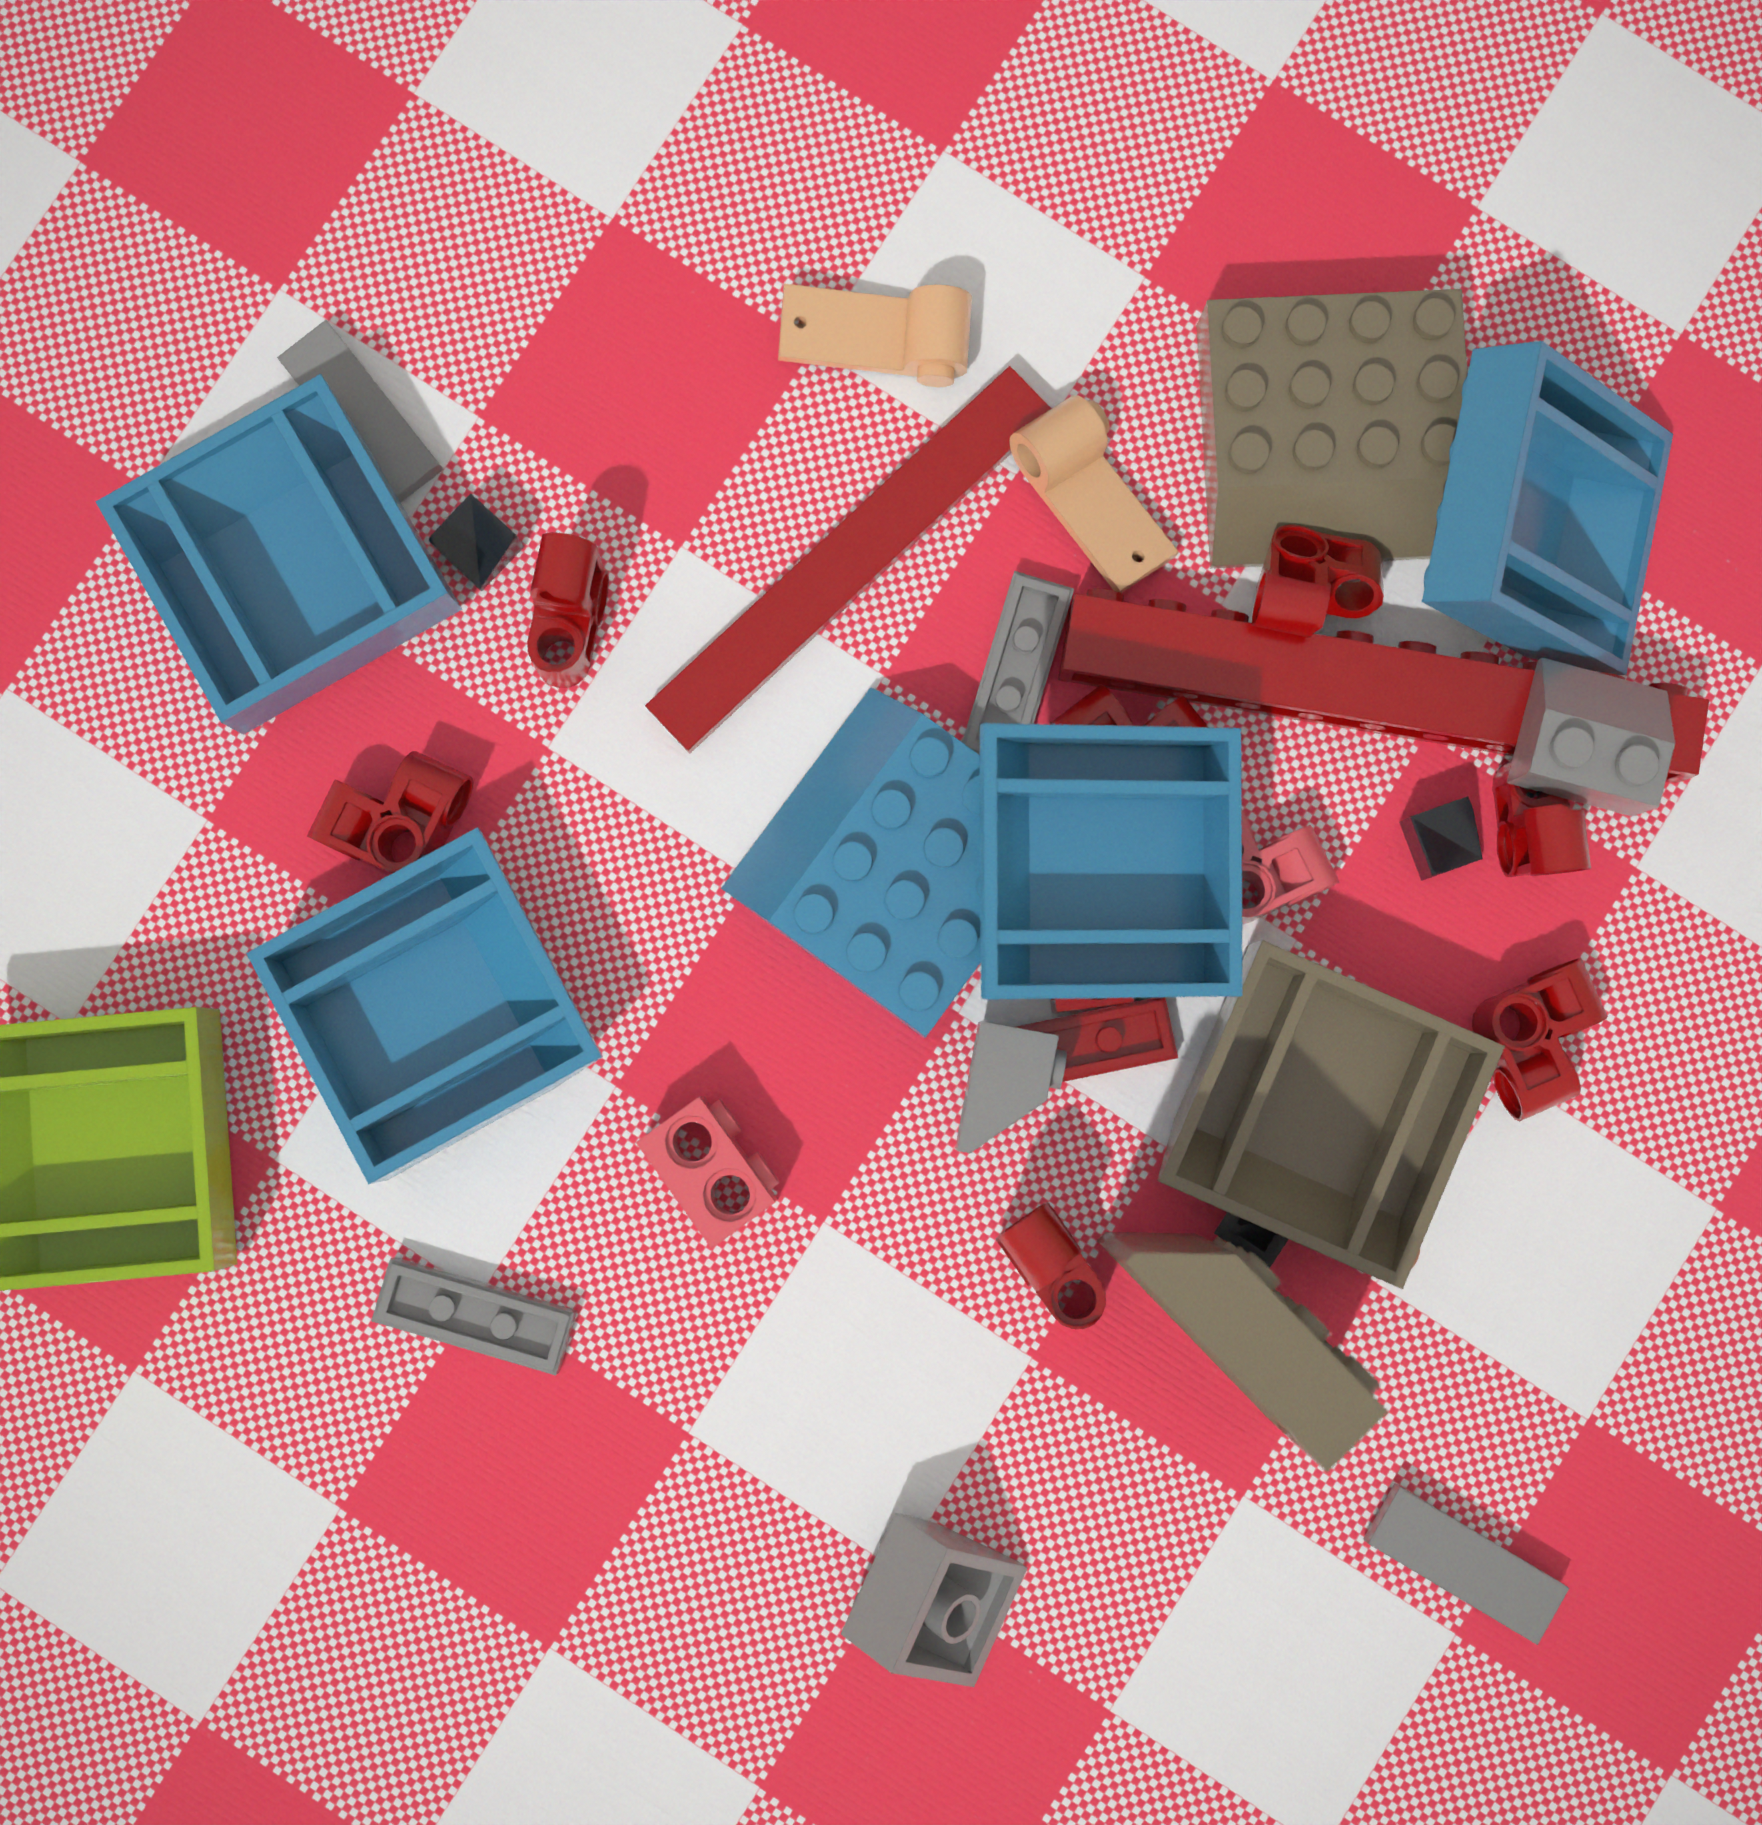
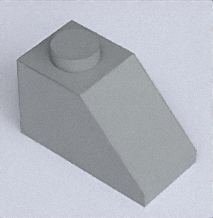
(1006, 1080)

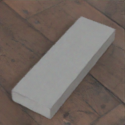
(387, 434)
(1019, 655)
(474, 1315)
(1466, 1563)

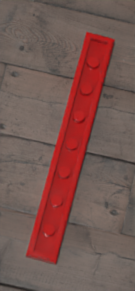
(846, 562)

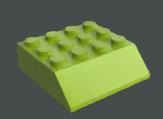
(114, 1149)

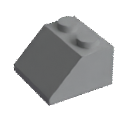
(1594, 739)
(932, 1602)

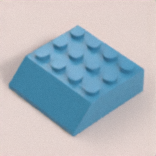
(1547, 509)
(278, 556)
(879, 861)
(1110, 861)
(424, 1007)

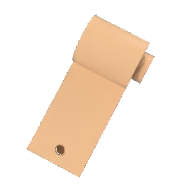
(879, 333)
(1067, 468)

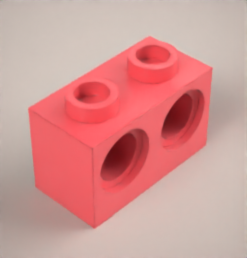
(695, 1179)

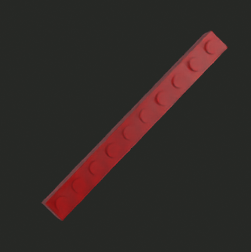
(1323, 677)

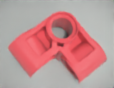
(1284, 870)

